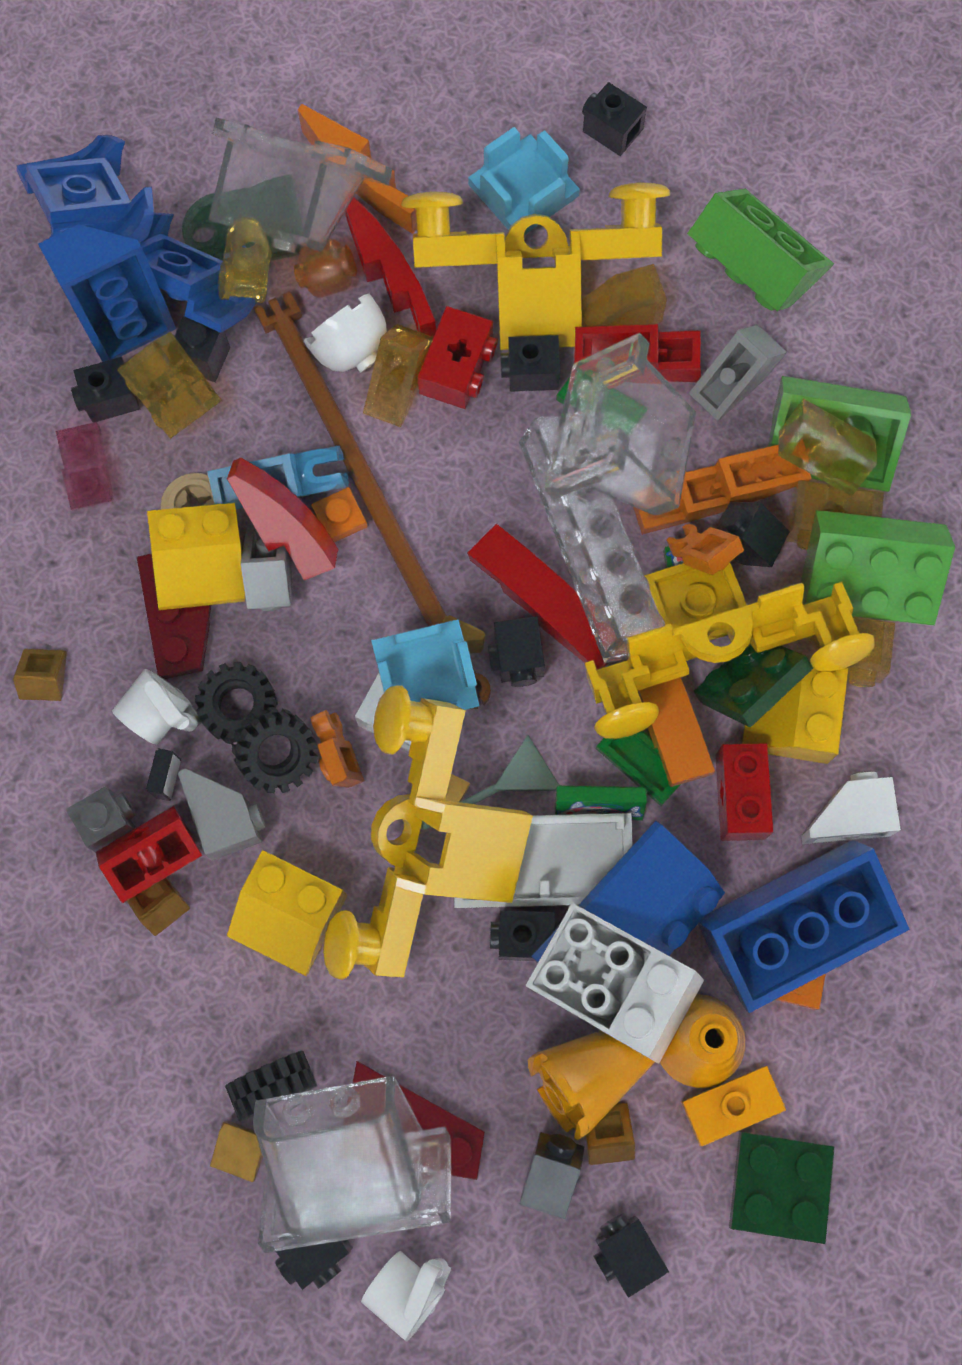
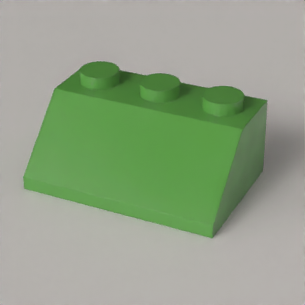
(758, 248)
(872, 412)

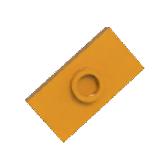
(733, 1106)

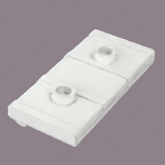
(565, 858)

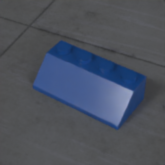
(108, 288)
(654, 892)
(803, 924)

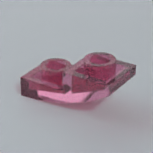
(85, 466)

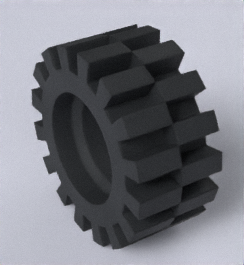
(219, 685)
(288, 771)
(275, 1079)

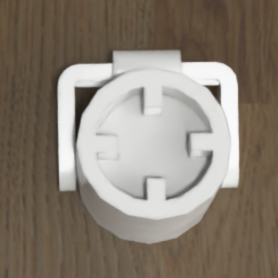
(154, 708)
(405, 1293)

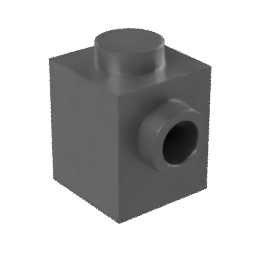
(102, 818)

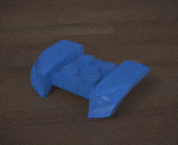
(88, 192)
(191, 277)

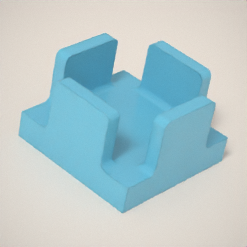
(524, 177)
(429, 664)

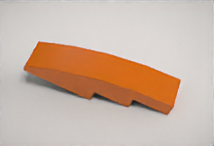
(381, 197)
(733, 479)
(677, 733)

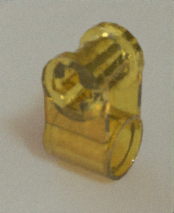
(245, 269)

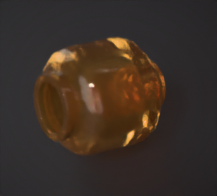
(326, 271)

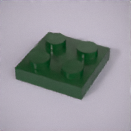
(752, 682)
(782, 1187)

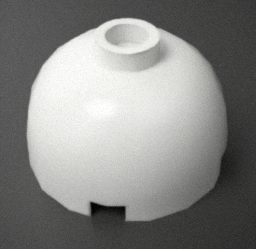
(349, 337)

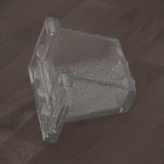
(288, 185)
(622, 431)
(348, 1166)

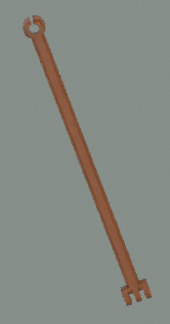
(359, 470)

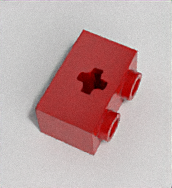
(457, 336)
(744, 792)
(147, 854)

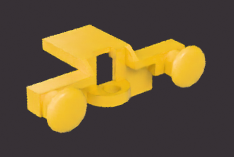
(544, 297)
(706, 608)
(479, 849)

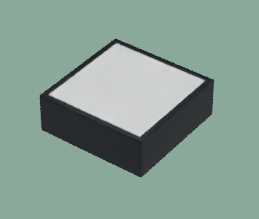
(163, 774)

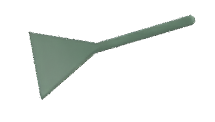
(523, 773)

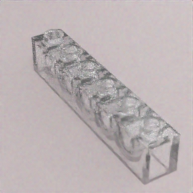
(595, 552)

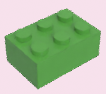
(884, 563)

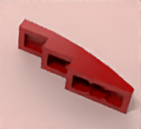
(384, 260)
(537, 591)

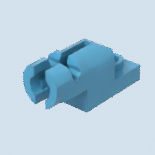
(290, 470)

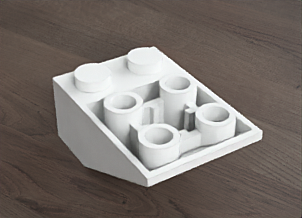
(615, 982)

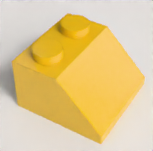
(196, 556)
(805, 720)
(284, 912)

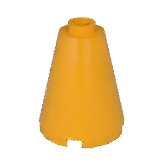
(689, 1056)
(586, 1079)

